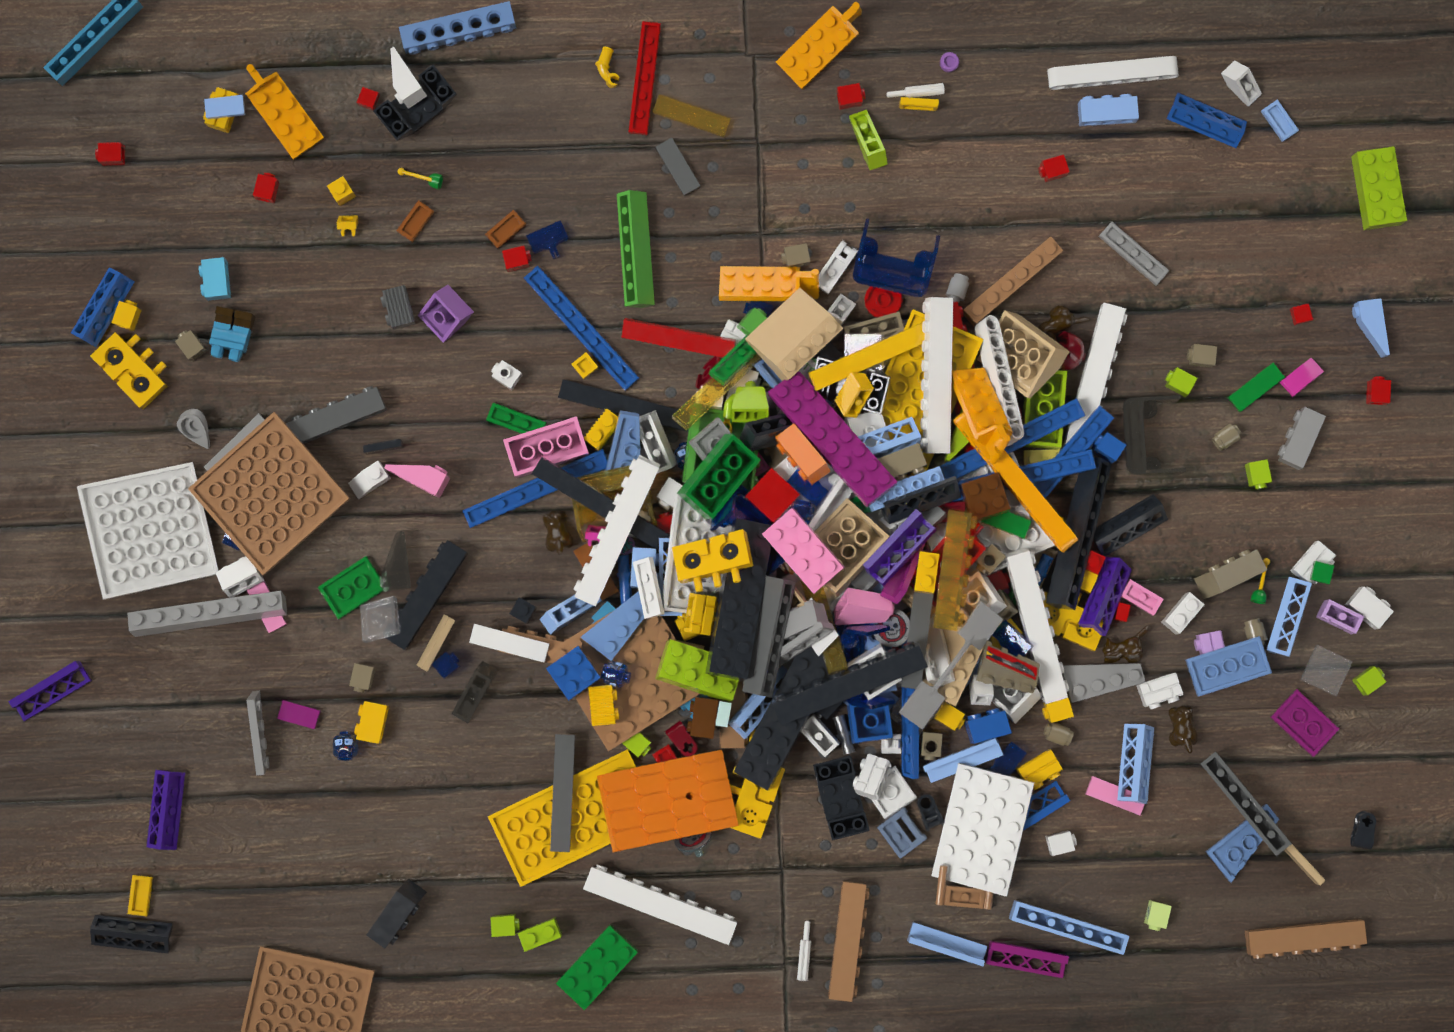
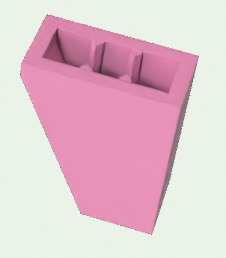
(862, 607)

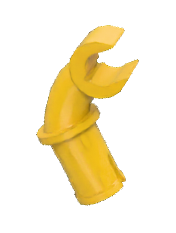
(603, 67)

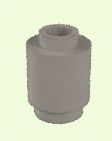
(957, 287)

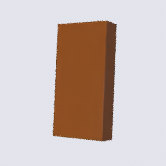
(415, 221)
(505, 229)

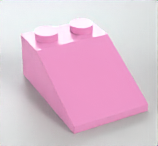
(425, 477)

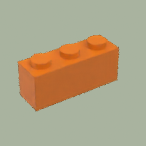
(802, 454)

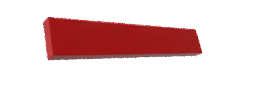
(644, 78)
(677, 338)

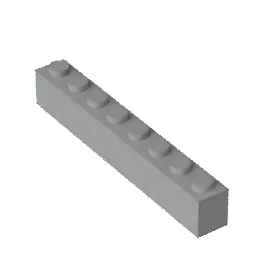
(207, 613)

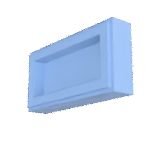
(224, 107)
(1279, 120)

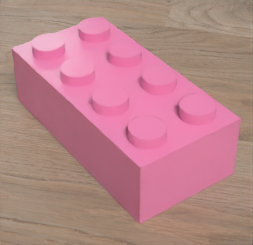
(555, 442)
(803, 550)

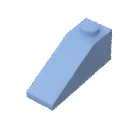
(1371, 320)
(564, 613)

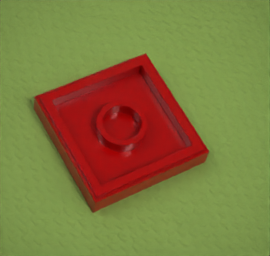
(772, 495)

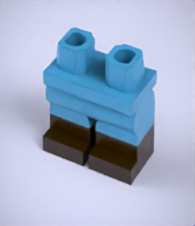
(231, 332)

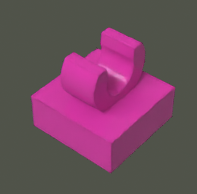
(592, 533)

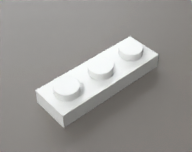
(648, 587)

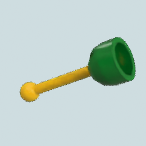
(434, 180)
(1259, 596)

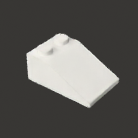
(1014, 701)

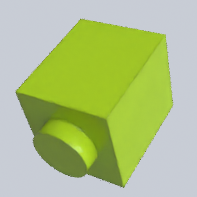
(1180, 381)
(1258, 474)
(1369, 680)
(638, 744)
(504, 925)

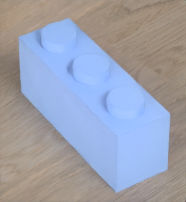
(1108, 110)

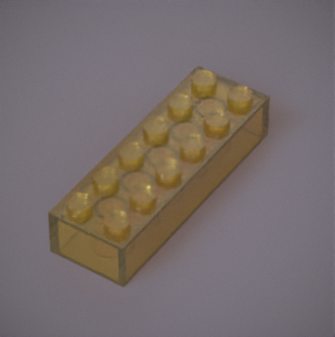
(953, 569)

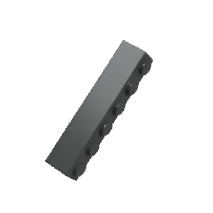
(337, 415)
(769, 636)
(1246, 803)

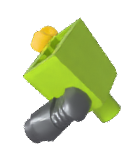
(748, 405)

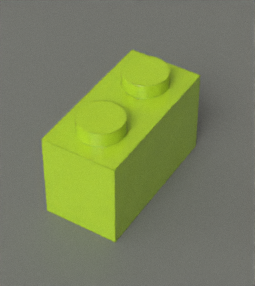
(539, 934)

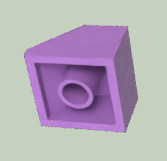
(445, 313)

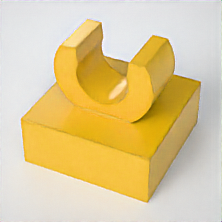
(347, 222)
(584, 365)

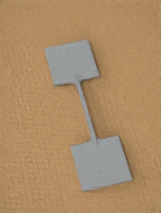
(926, 698)

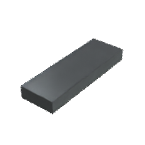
(677, 166)

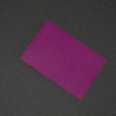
(1304, 722)

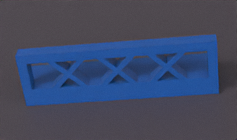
(1206, 122)
(104, 307)
(1048, 808)

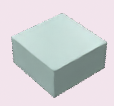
(723, 714)

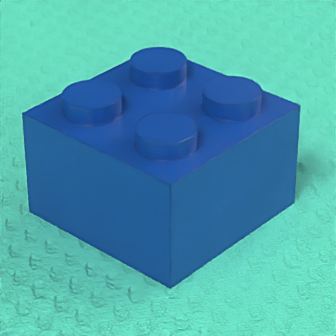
(573, 673)
(869, 724)
(987, 726)

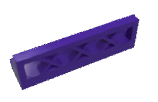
(894, 543)
(1102, 593)
(46, 684)
(168, 811)

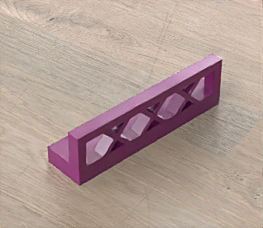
(899, 583)
(1028, 952)

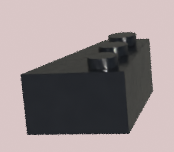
(396, 914)

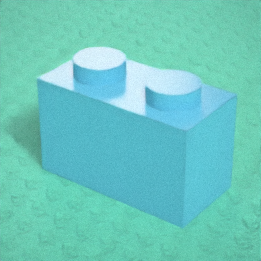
(215, 279)

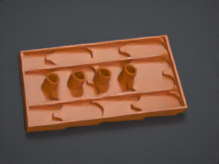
(651, 802)

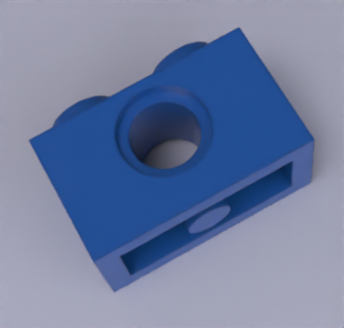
(1108, 447)

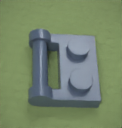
(896, 836)

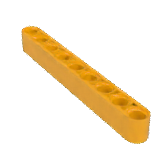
(1023, 491)

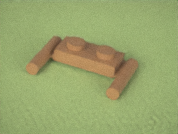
(961, 895)

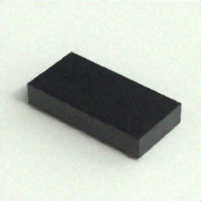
(383, 446)

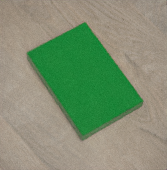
(351, 587)

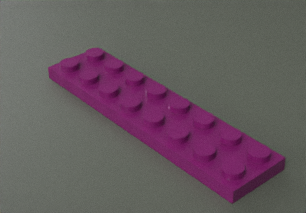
(832, 438)

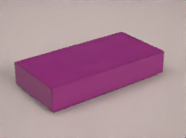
(298, 714)

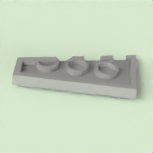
(1095, 680)
(257, 732)

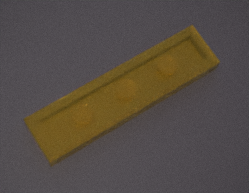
(691, 115)

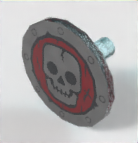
(899, 627)
(693, 843)

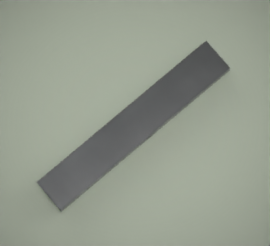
(867, 583)
(918, 632)
(562, 793)

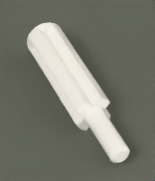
(919, 91)
(804, 954)

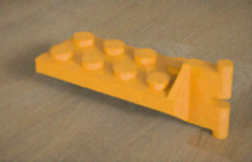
(820, 45)
(283, 113)
(765, 283)
(982, 410)

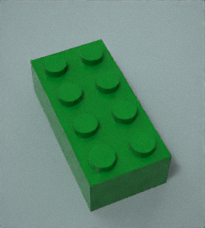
(718, 476)
(597, 967)

